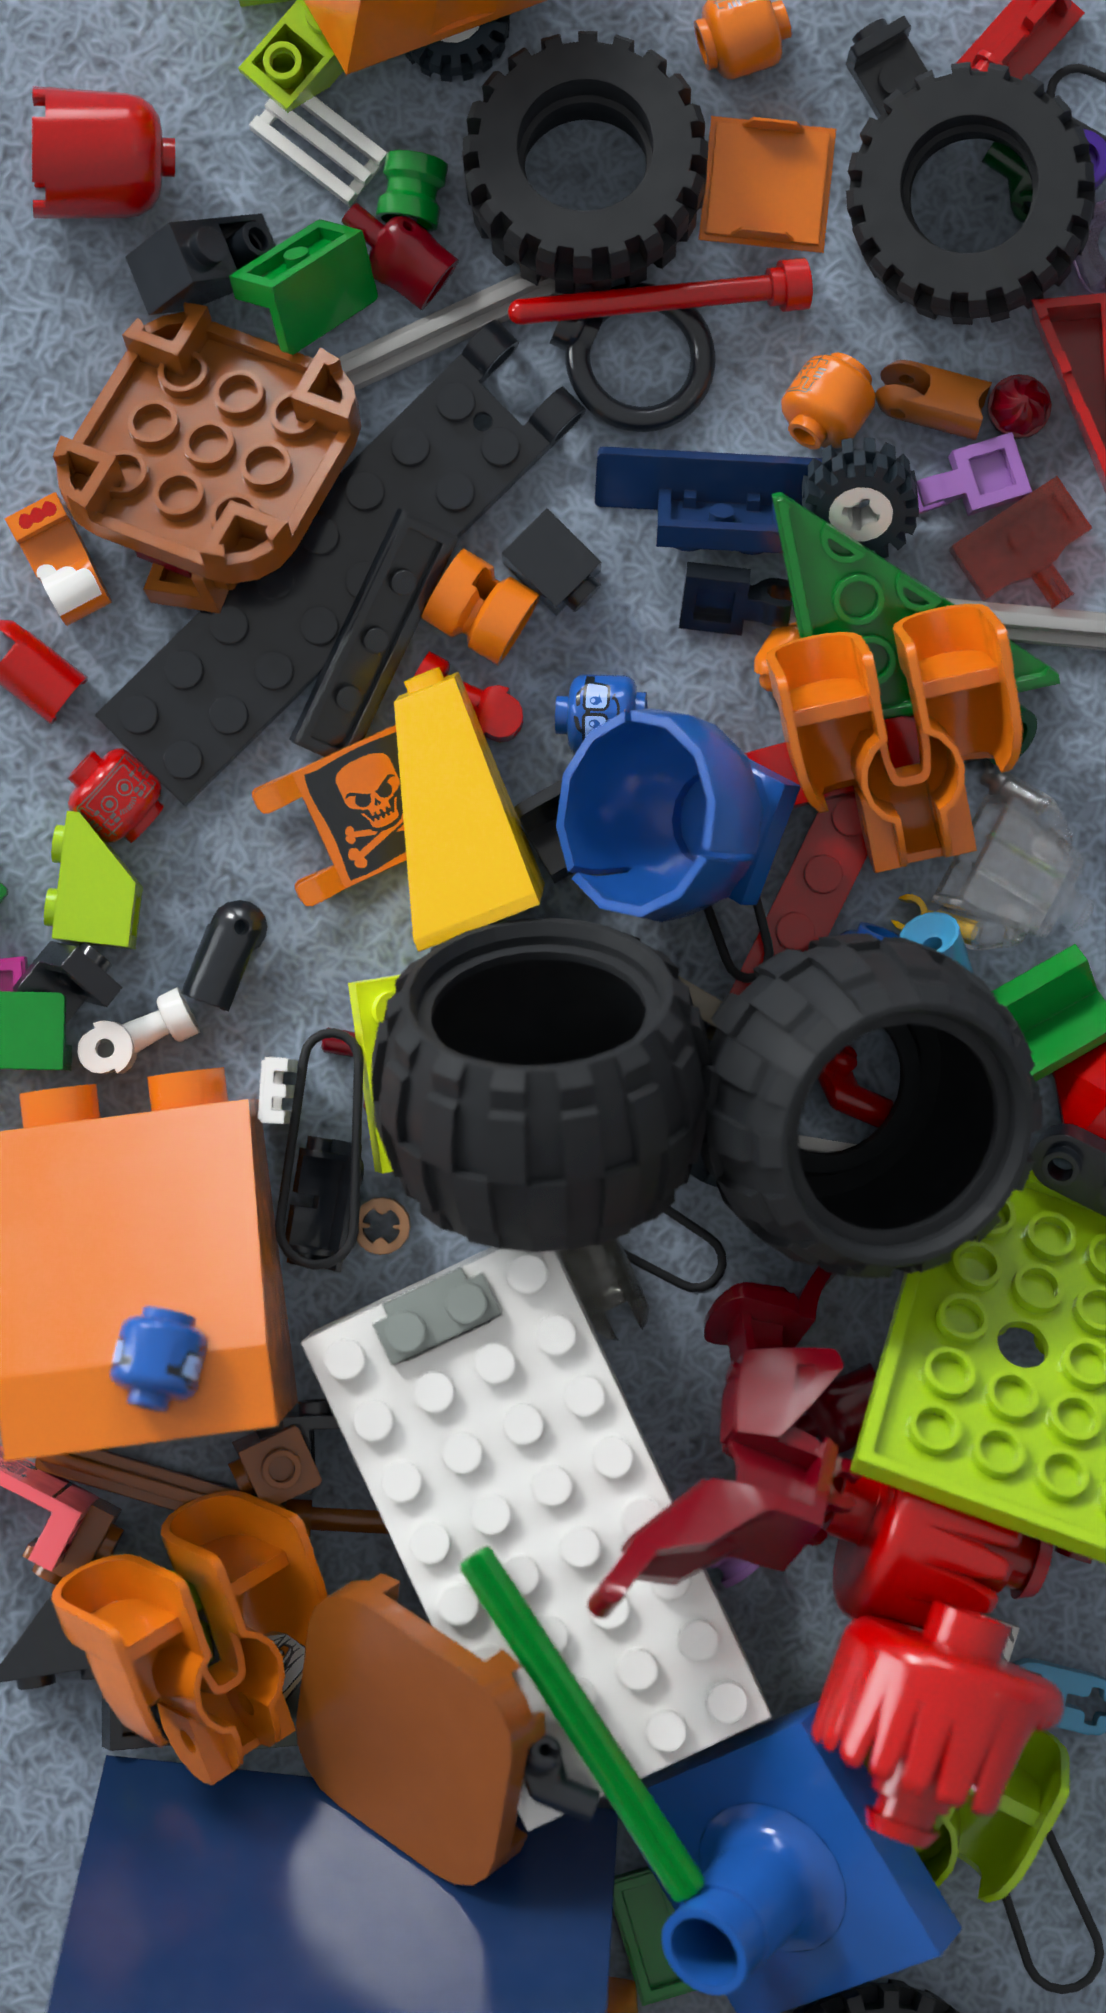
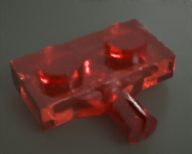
(1024, 544)

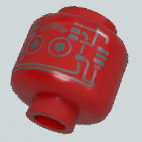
(115, 795)

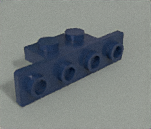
(702, 496)

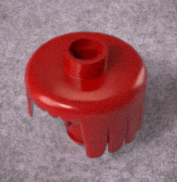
(908, 1550)
(935, 1712)

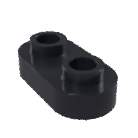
(1086, 1154)

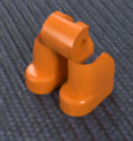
(961, 708)
(149, 1646)

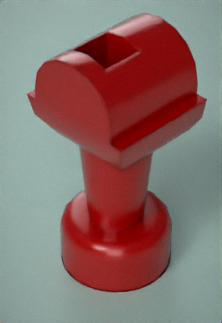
(495, 708)

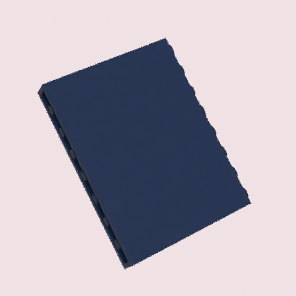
(293, 1905)

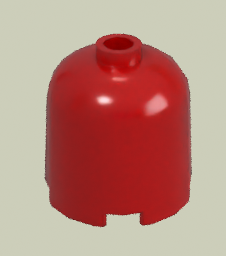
(97, 154)

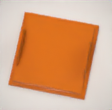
(767, 183)

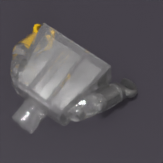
(1019, 874)

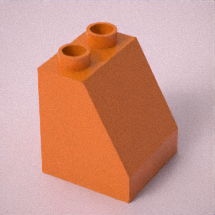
(127, 1218)

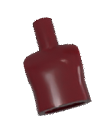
(404, 255)
(841, 1409)

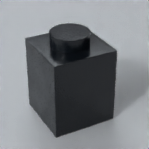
(553, 563)

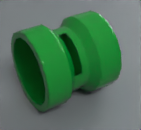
(412, 187)

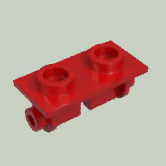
(1023, 35)

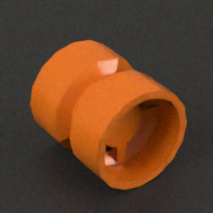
(480, 606)

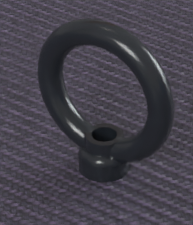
(577, 339)

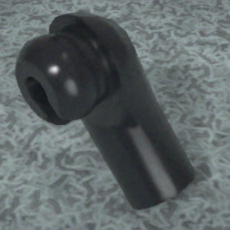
(550, 1785)

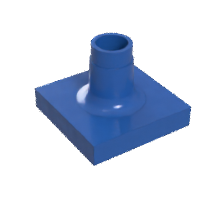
(791, 1873)

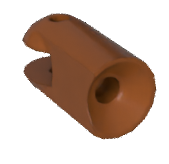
(933, 397)

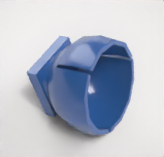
(671, 814)

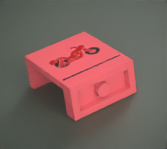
(62, 1498)

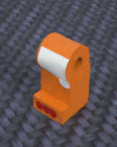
(59, 558)

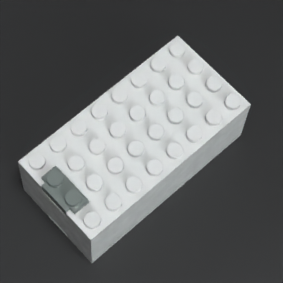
(505, 1429)

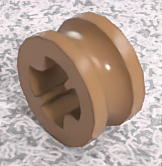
(381, 1245)

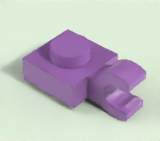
(981, 475)

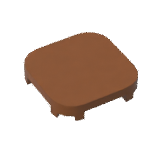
(209, 447)
(415, 1731)

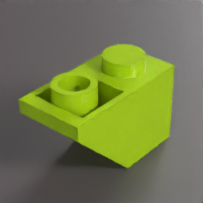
(293, 60)
(95, 890)

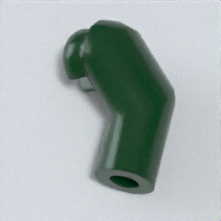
(1011, 166)

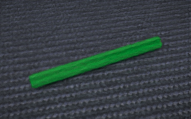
(582, 1724)

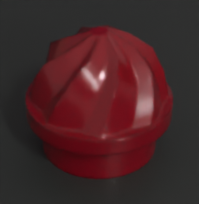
(1019, 406)

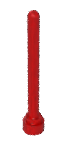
(784, 286)

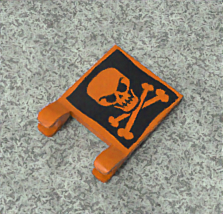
(354, 808)

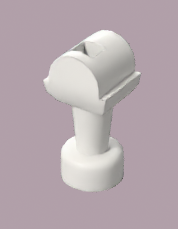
(115, 1045)

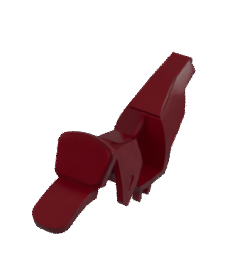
(780, 1471)

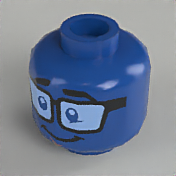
(594, 702)
(158, 1358)

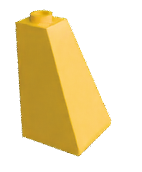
(459, 823)

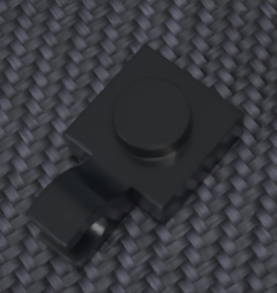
(722, 598)

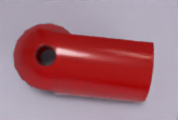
(37, 672)

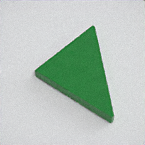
(852, 589)

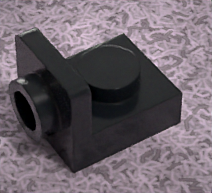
(884, 61)

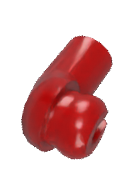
(845, 1093)

